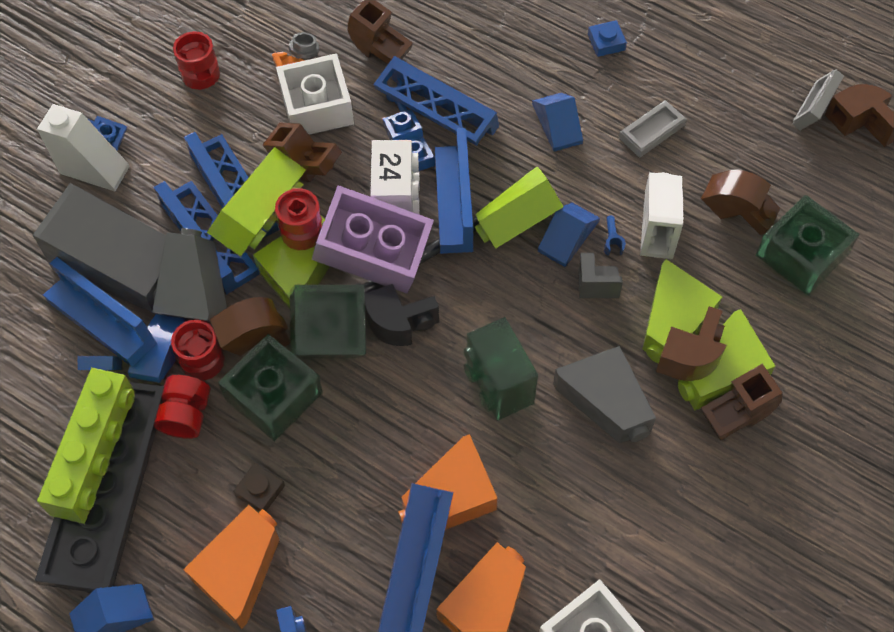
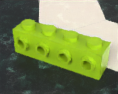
(254, 203)
(87, 446)

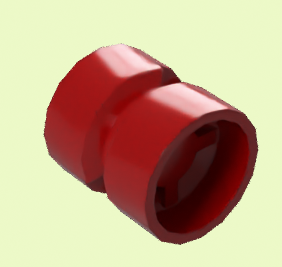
(196, 60)
(298, 218)
(197, 349)
(182, 408)

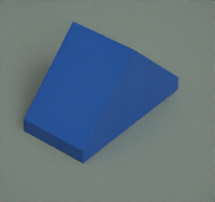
(559, 120)
(567, 233)
(112, 610)

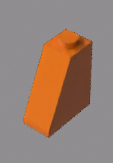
(465, 475)
(236, 563)
(486, 595)

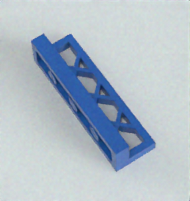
(437, 94)
(212, 169)
(454, 196)
(186, 218)
(99, 314)
(415, 560)

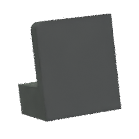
(598, 280)

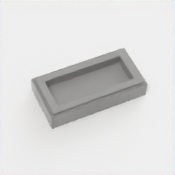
(817, 99)
(652, 128)

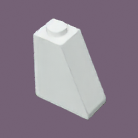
(81, 149)
(662, 215)

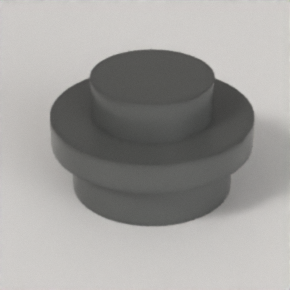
(304, 46)

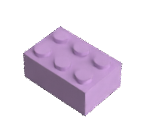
(372, 239)

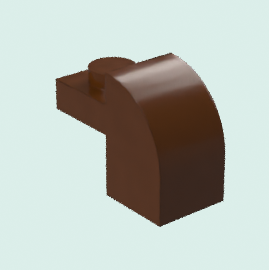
(371, 32)
(860, 107)
(296, 143)
(742, 194)
(247, 323)
(691, 355)
(749, 402)

